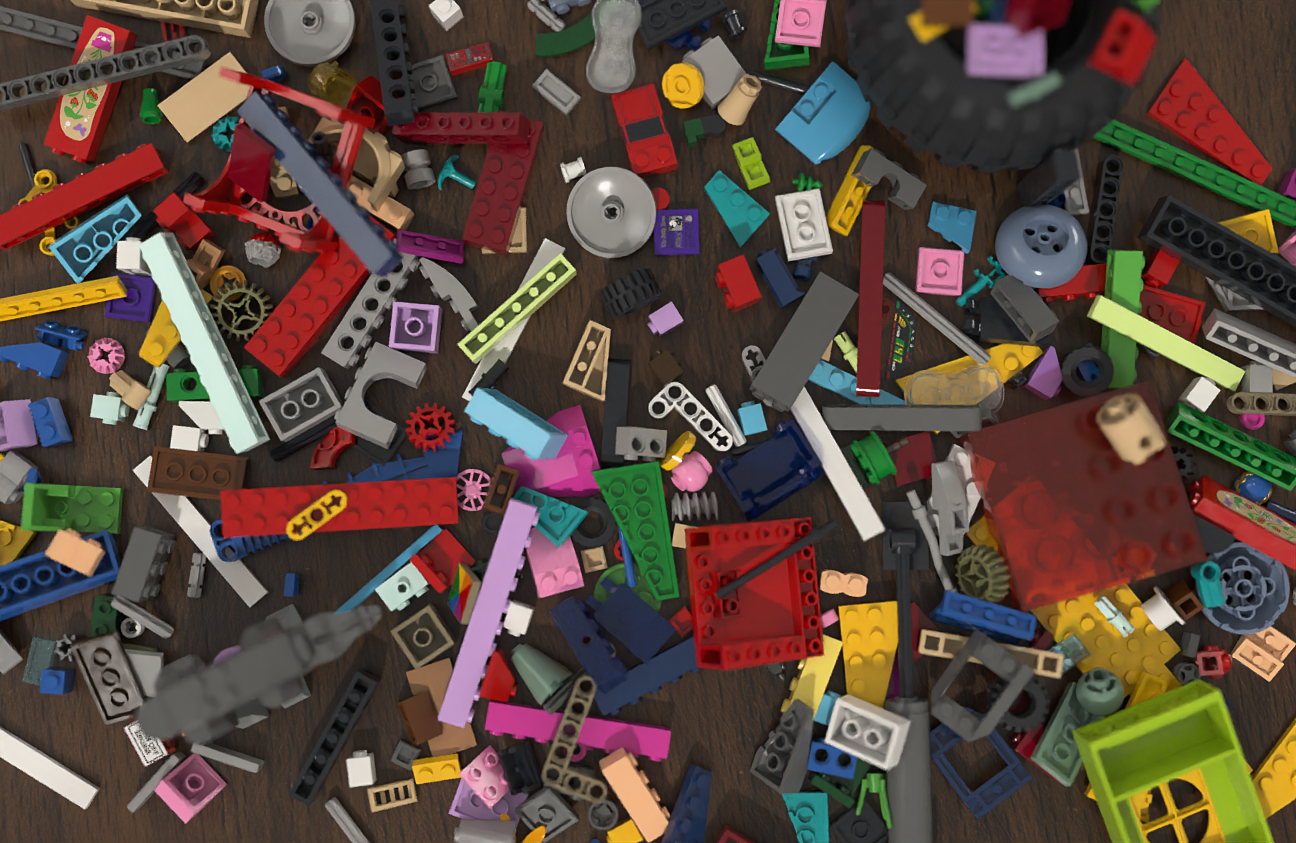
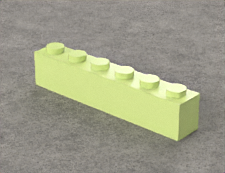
(517, 308)

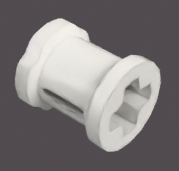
(573, 169)

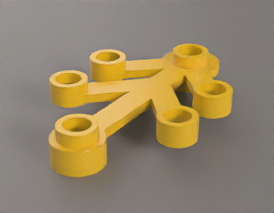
(40, 187)

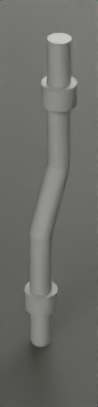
(920, 512)

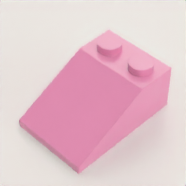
(552, 567)

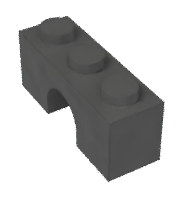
(905, 186)

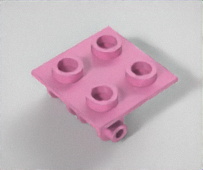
(486, 777)

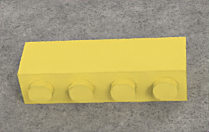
(813, 676)

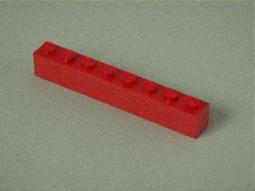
(80, 195)

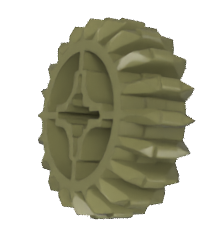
(231, 306)
(982, 574)

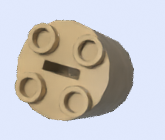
(1130, 428)

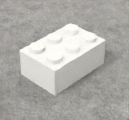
(867, 731)

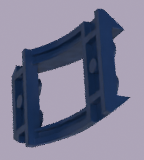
(995, 789)

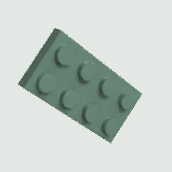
(1057, 747)

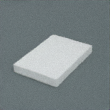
(803, 224)

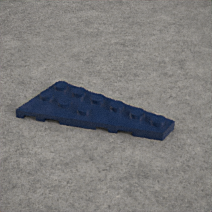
(690, 811)

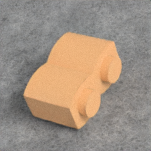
(75, 552)
(836, 582)

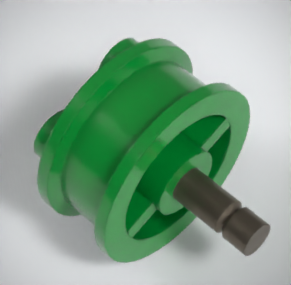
(876, 457)

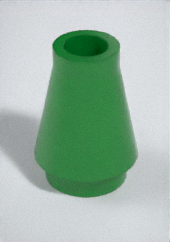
(149, 110)

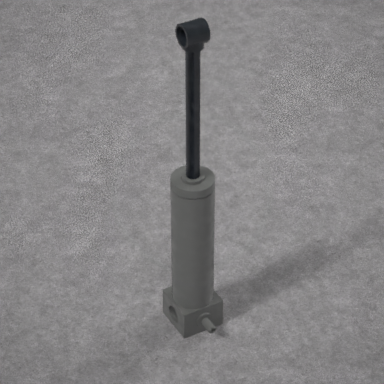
(911, 779)

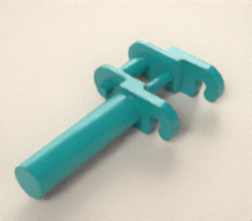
(979, 284)

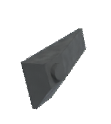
(785, 755)

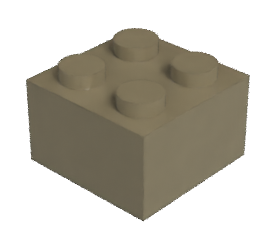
(424, 636)

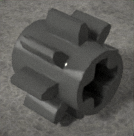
(63, 647)

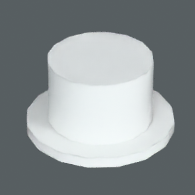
(1161, 610)

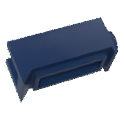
(778, 277)

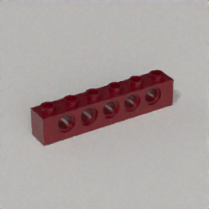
(465, 128)

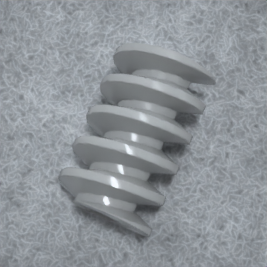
(694, 506)

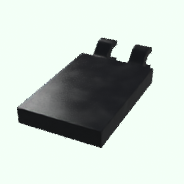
(995, 324)

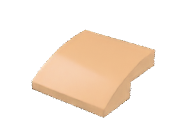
(1263, 651)

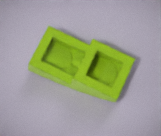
(750, 163)

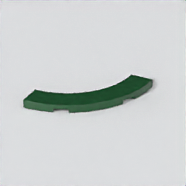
(565, 41)

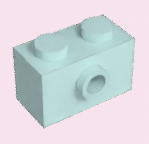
(402, 587)

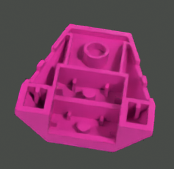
(571, 469)

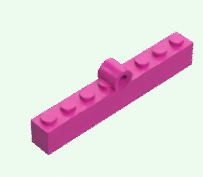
(596, 731)

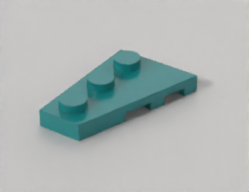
(736, 207)
(556, 518)
(809, 815)

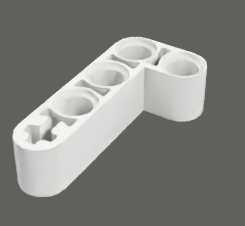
(695, 419)

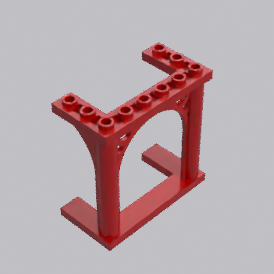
(226, 196)

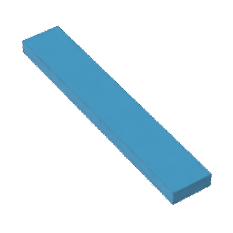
(391, 569)

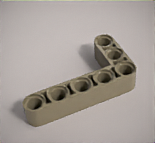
(569, 742)

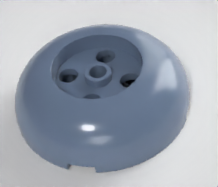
(1033, 256)
(1267, 584)

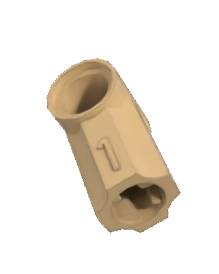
(131, 390)

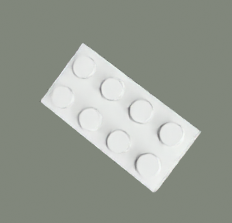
(962, 464)

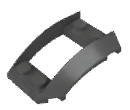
(998, 661)

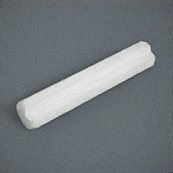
(725, 415)

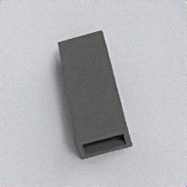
(803, 342)

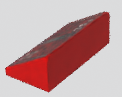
(469, 58)

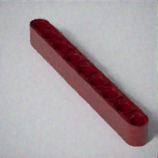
(870, 298)

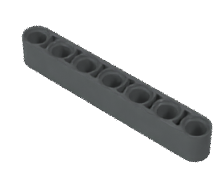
(902, 417)

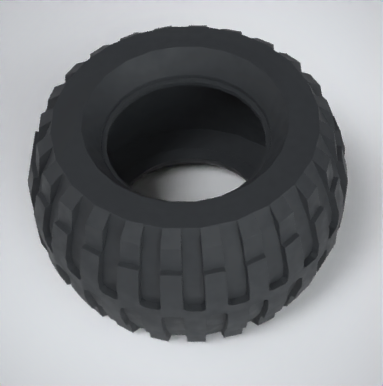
(968, 117)

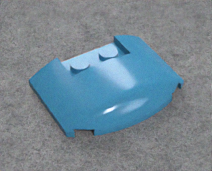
(826, 116)

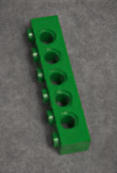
(1232, 445)

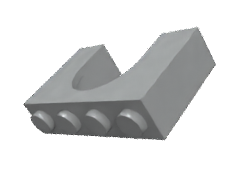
(380, 364)

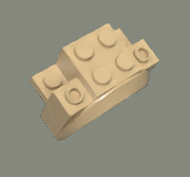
(373, 164)

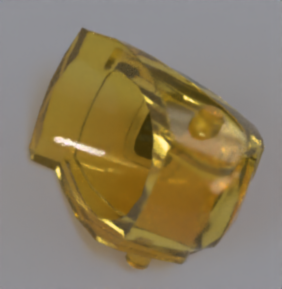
(331, 83)

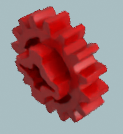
(430, 417)

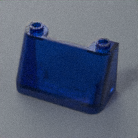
(771, 471)

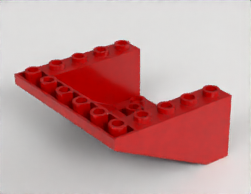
(767, 617)

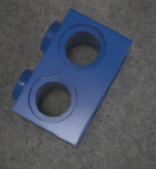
(830, 764)

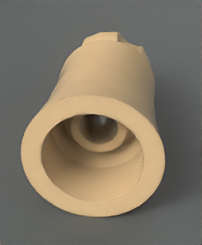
(740, 100)

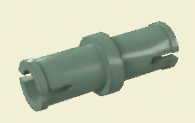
(1033, 89)

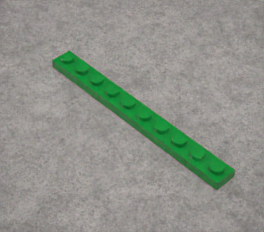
(1198, 171)

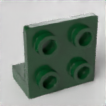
(837, 786)

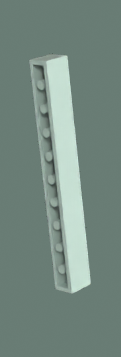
(203, 342)

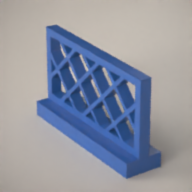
(985, 617)

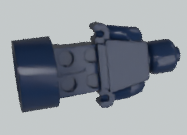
(803, 271)

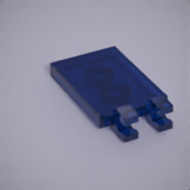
(631, 620)

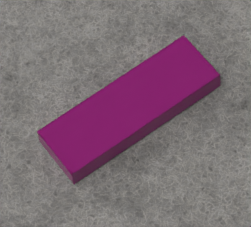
(430, 246)

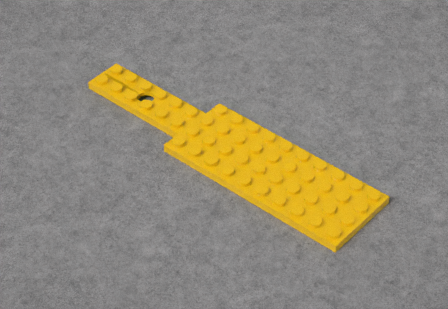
(1124, 656)

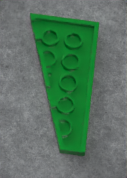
(640, 512)

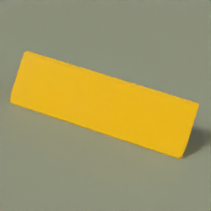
(848, 199)

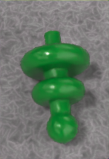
(808, 183)

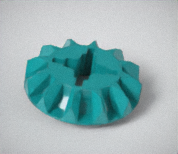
(220, 128)

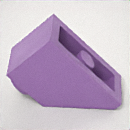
(1045, 376)

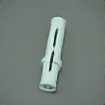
(155, 385)

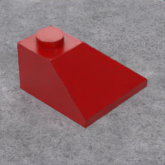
(499, 679)

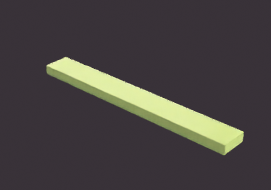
(1165, 343)

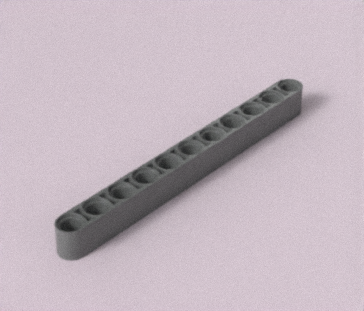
(99, 74)

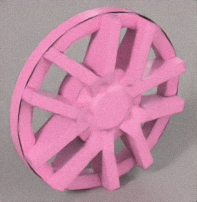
(472, 489)

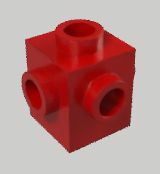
(1207, 667)

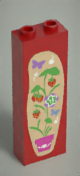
(84, 115)
(1244, 519)

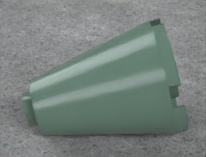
(539, 672)

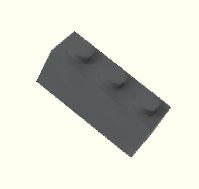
(1024, 308)

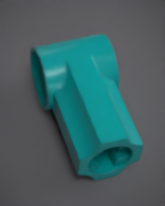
(1210, 585)

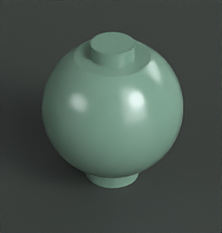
(1100, 692)

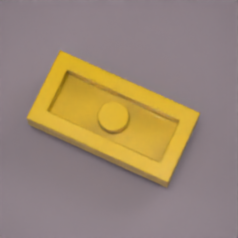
(436, 768)

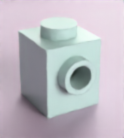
(109, 408)

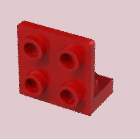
(441, 559)

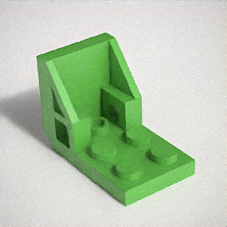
(71, 507)

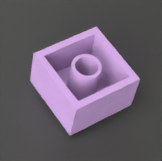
(415, 327)

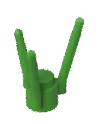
(876, 784)

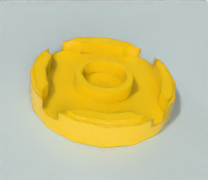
(683, 85)
(677, 450)

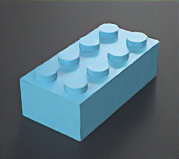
(515, 424)

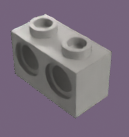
(641, 442)

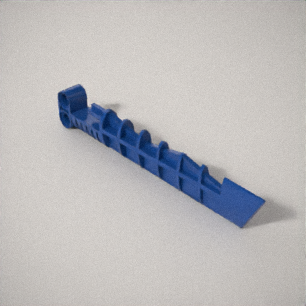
(434, 465)

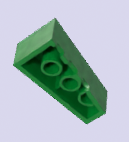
(782, 54)

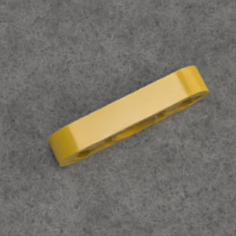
(299, 520)

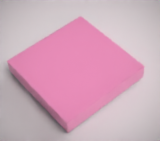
(801, 22)
(939, 271)

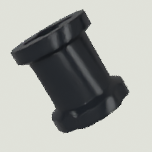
(734, 24)

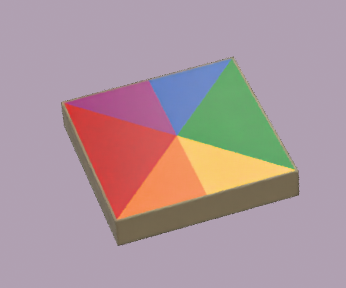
(463, 593)

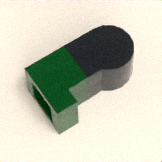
(703, 127)

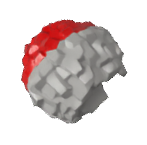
(263, 249)

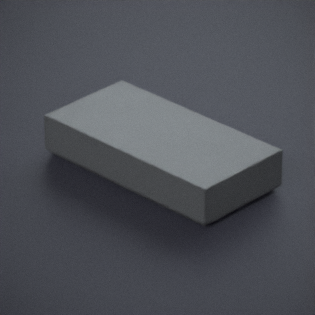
(556, 92)

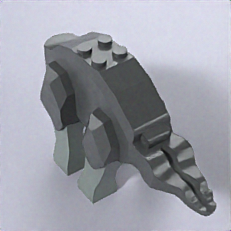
(264, 674)

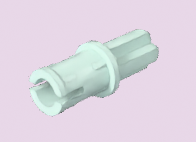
(1114, 615)

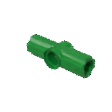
(492, 92)

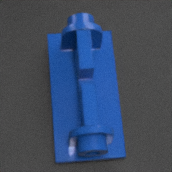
(51, 333)

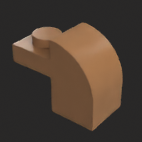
(205, 262)

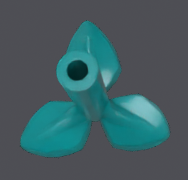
(449, 171)

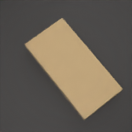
(204, 99)

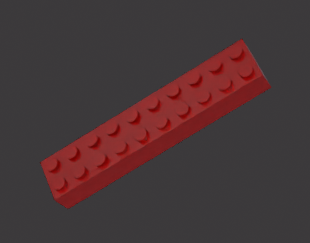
(368, 506)

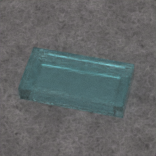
(40, 657)

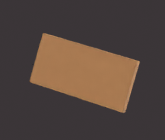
(434, 680)

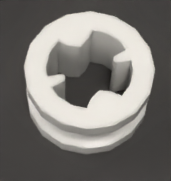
(125, 628)

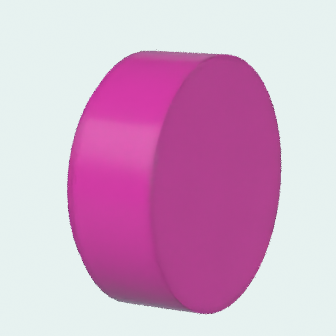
(1251, 422)

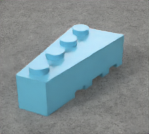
(91, 240)

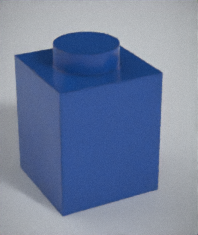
(57, 680)

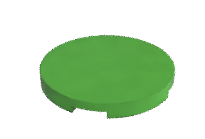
(618, 576)

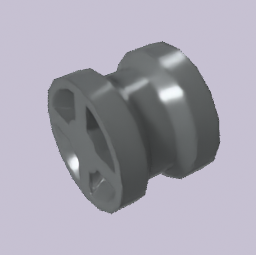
(1190, 672)

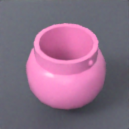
(691, 472)

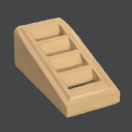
(385, 805)

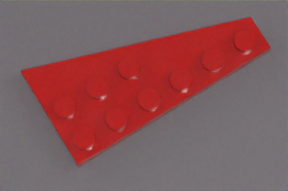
(1199, 118)

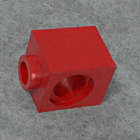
(1159, 269)

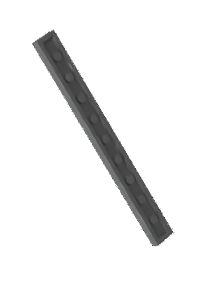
(68, 36)

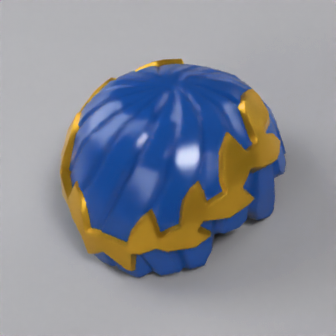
(1253, 487)

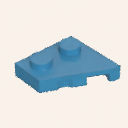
(953, 223)

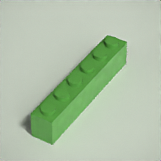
(1123, 288)

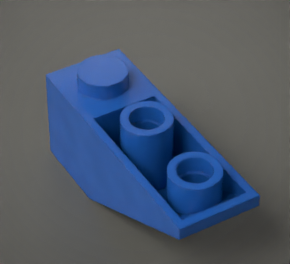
(38, 356)

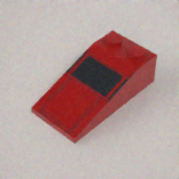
(644, 131)

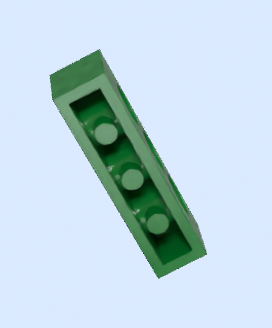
(178, 384)

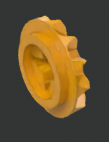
(230, 272)

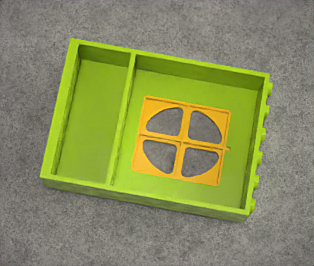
(1167, 738)

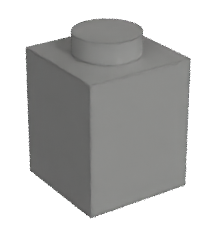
(1257, 378)

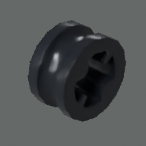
(1018, 379)

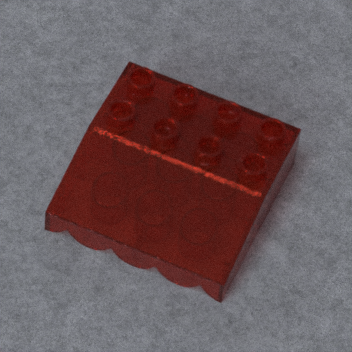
(1073, 509)

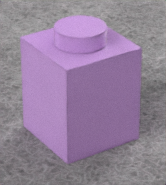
(664, 320)

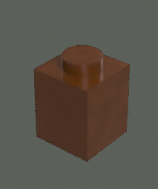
(1184, 600)

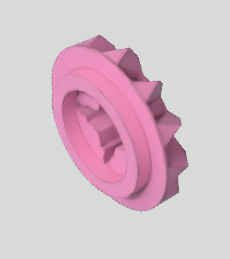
(116, 357)

